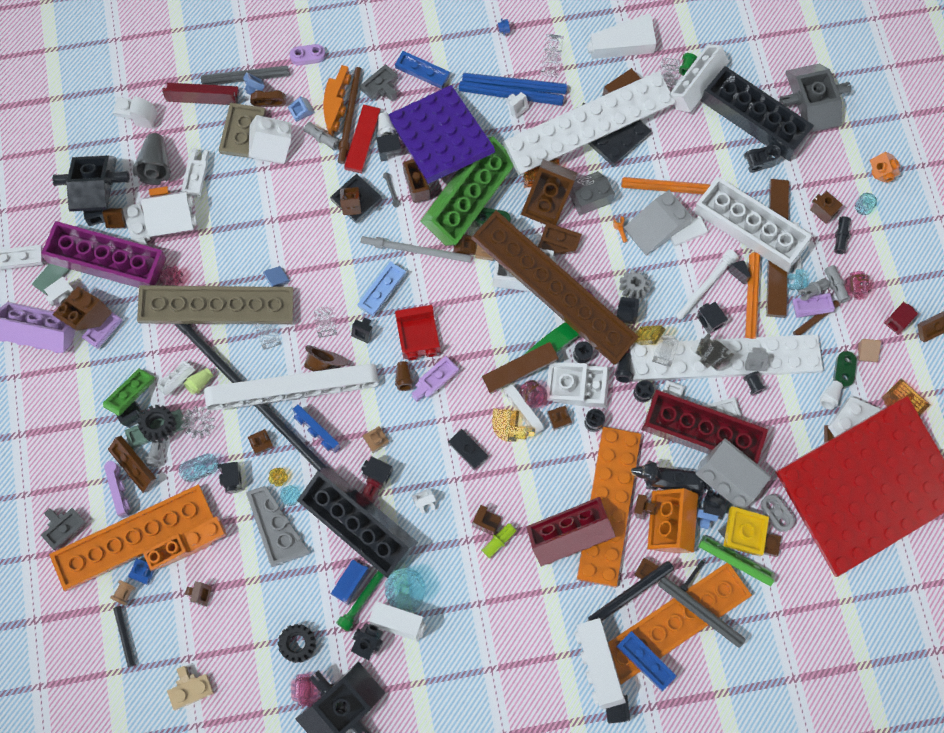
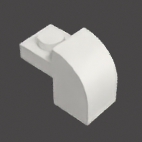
(138, 109)

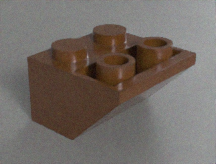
(82, 310)

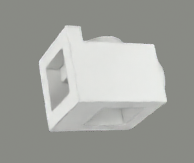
(58, 292)

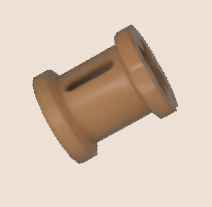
(122, 592)

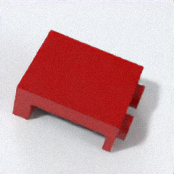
(417, 332)

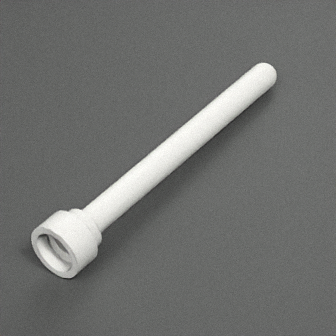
(728, 258)

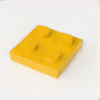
(746, 531)

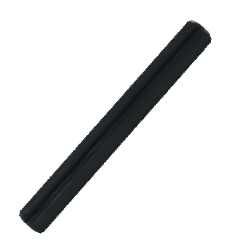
(633, 591)

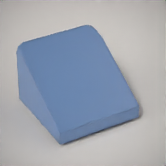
(301, 109)
(276, 277)

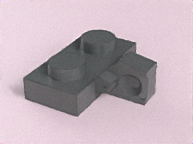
(380, 84)
(61, 527)

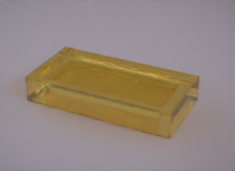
(649, 334)

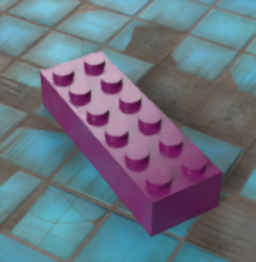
(103, 255)

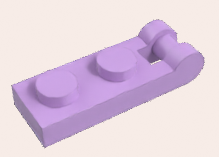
(117, 487)

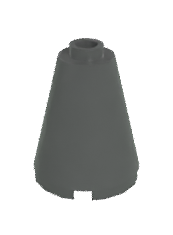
(152, 161)

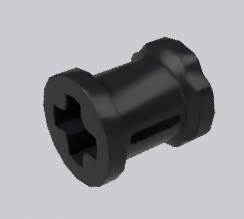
(754, 383)

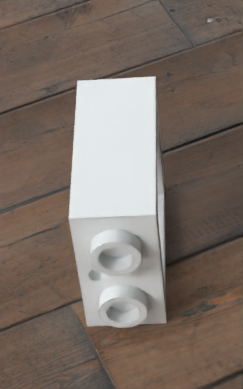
(397, 621)

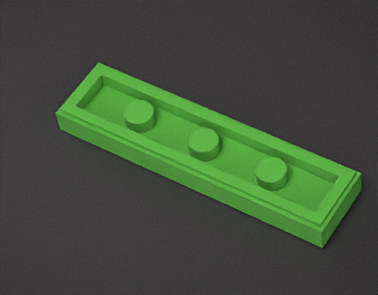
(737, 560)

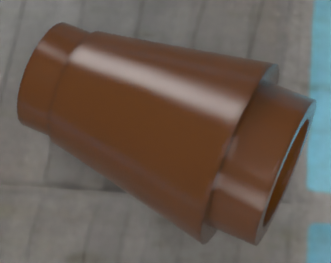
(403, 377)

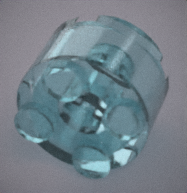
(408, 578)

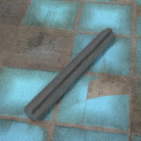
(237, 76)
(702, 612)

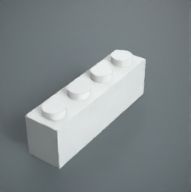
(698, 77)
(600, 662)

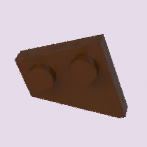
(559, 240)

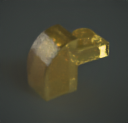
(506, 425)

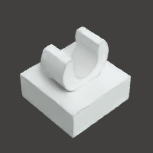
(517, 104)
(424, 498)

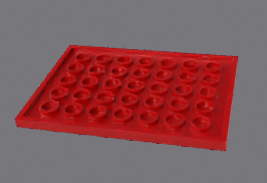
(868, 486)

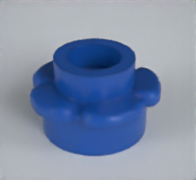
(504, 26)

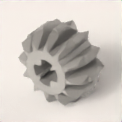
(634, 279)

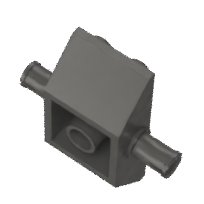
(816, 96)

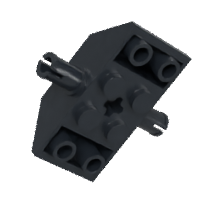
(90, 182)
(354, 688)

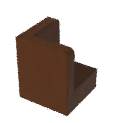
(486, 521)

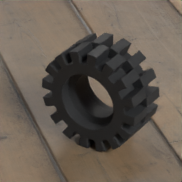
(153, 414)
(297, 630)

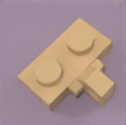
(189, 689)

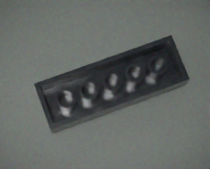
(756, 112)
(357, 521)

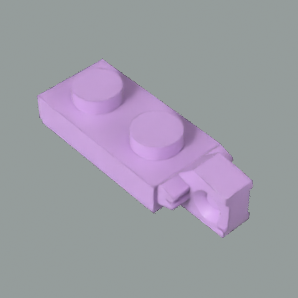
(435, 378)

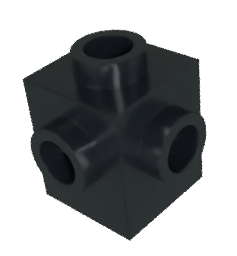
(367, 641)

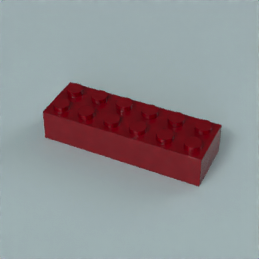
(701, 426)

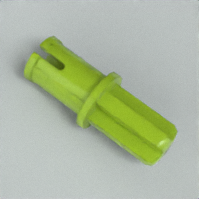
(499, 540)

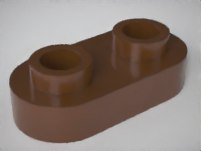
(268, 99)

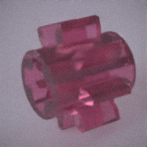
(171, 271)

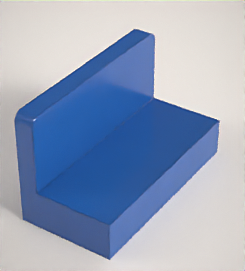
(350, 582)

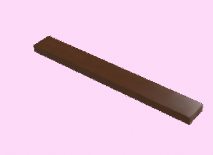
(776, 276)

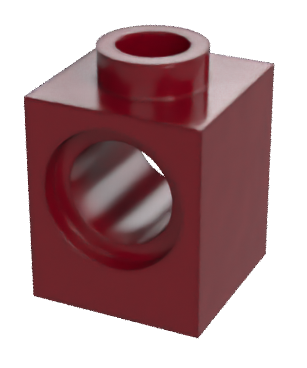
(901, 318)

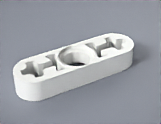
(524, 410)

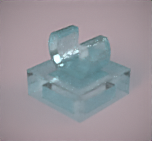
(800, 278)

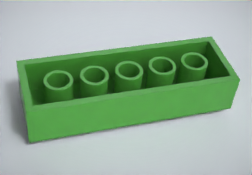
(467, 195)

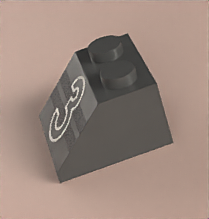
(591, 193)

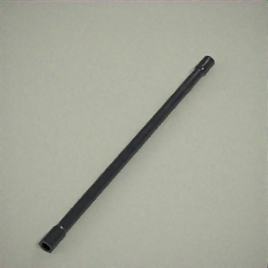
(188, 330)

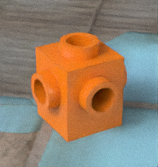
(885, 167)

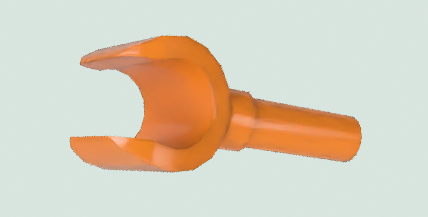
(619, 226)

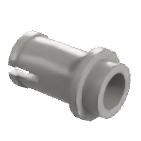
(154, 455)

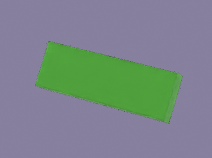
(128, 392)

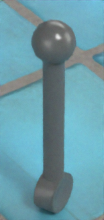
(395, 203)

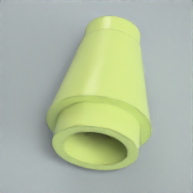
(197, 382)

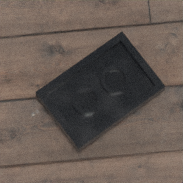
(621, 142)

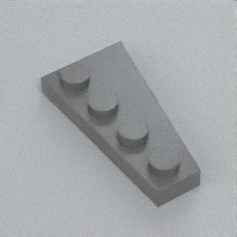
(277, 534)

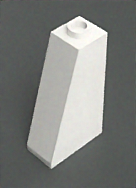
(624, 39)

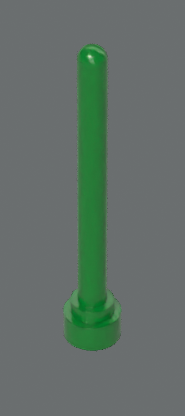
(346, 621)

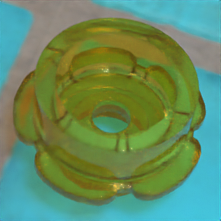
(275, 472)

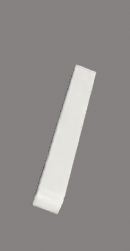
(291, 387)

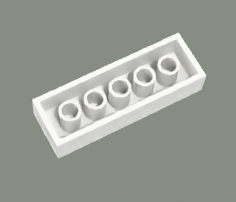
(753, 224)

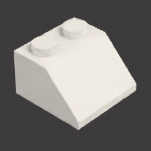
(269, 139)

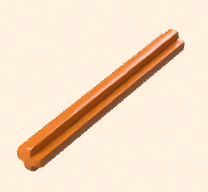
(664, 185)
(752, 296)

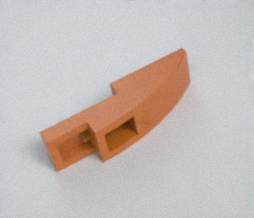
(333, 99)
(184, 545)

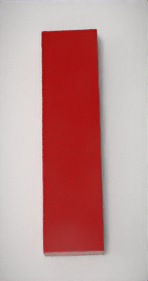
(362, 139)

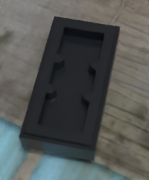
(468, 449)

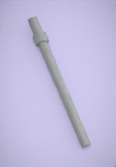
(379, 243)

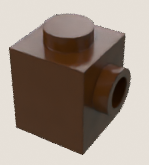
(825, 206)

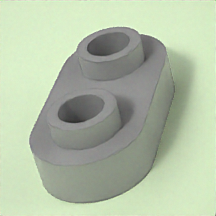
(778, 512)

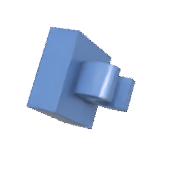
(253, 83)
(705, 518)

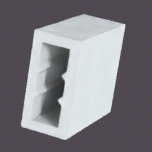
(168, 213)

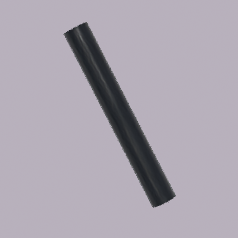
(124, 636)

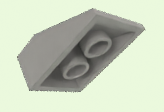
(658, 222)

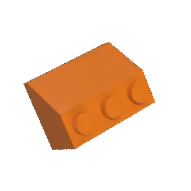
(674, 521)

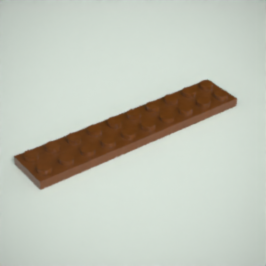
(555, 287)

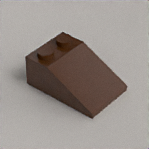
(548, 193)

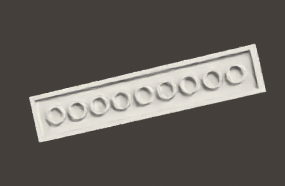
(588, 122)
(786, 356)

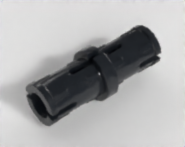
(842, 235)

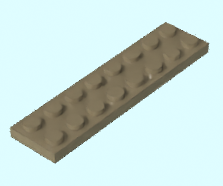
(215, 305)

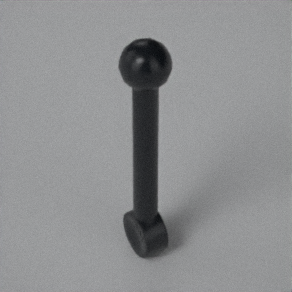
(685, 586)

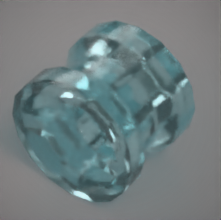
(867, 199)

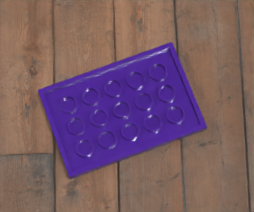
(441, 134)

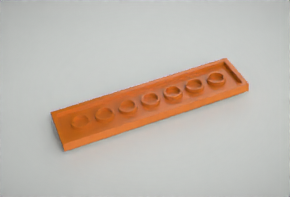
(614, 486)
(129, 537)
(675, 623)

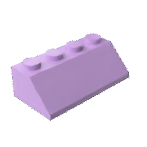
(34, 328)

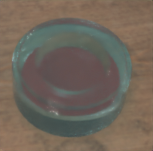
(290, 495)

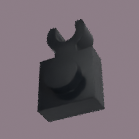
(713, 504)

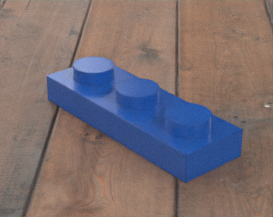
(422, 69)
(315, 429)
(646, 661)

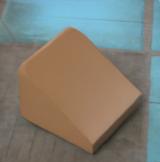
(869, 350)

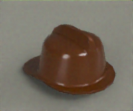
(322, 360)

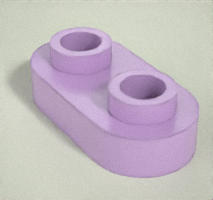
(307, 54)

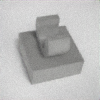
(756, 361)

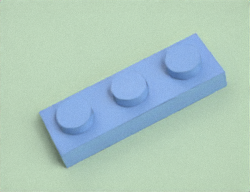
(381, 288)

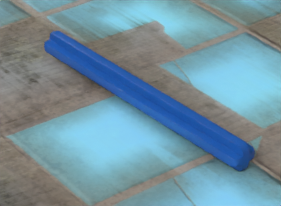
(526, 84)
(505, 92)

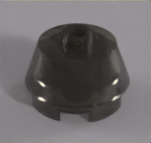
(713, 353)

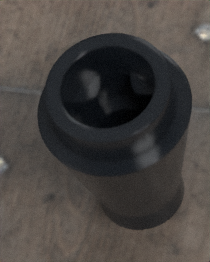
(624, 369)

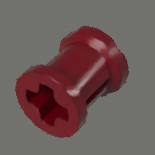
(371, 489)

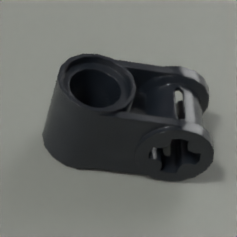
(759, 159)

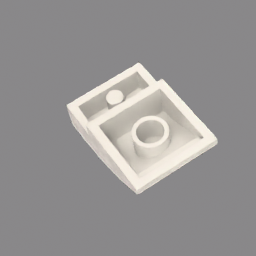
(578, 384)

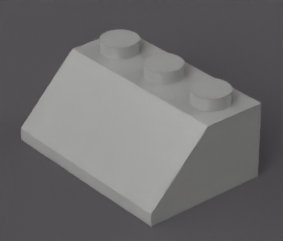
(732, 474)

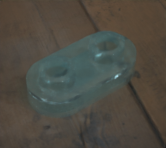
(199, 468)

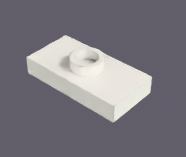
(175, 378)

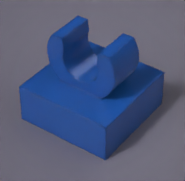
(141, 572)

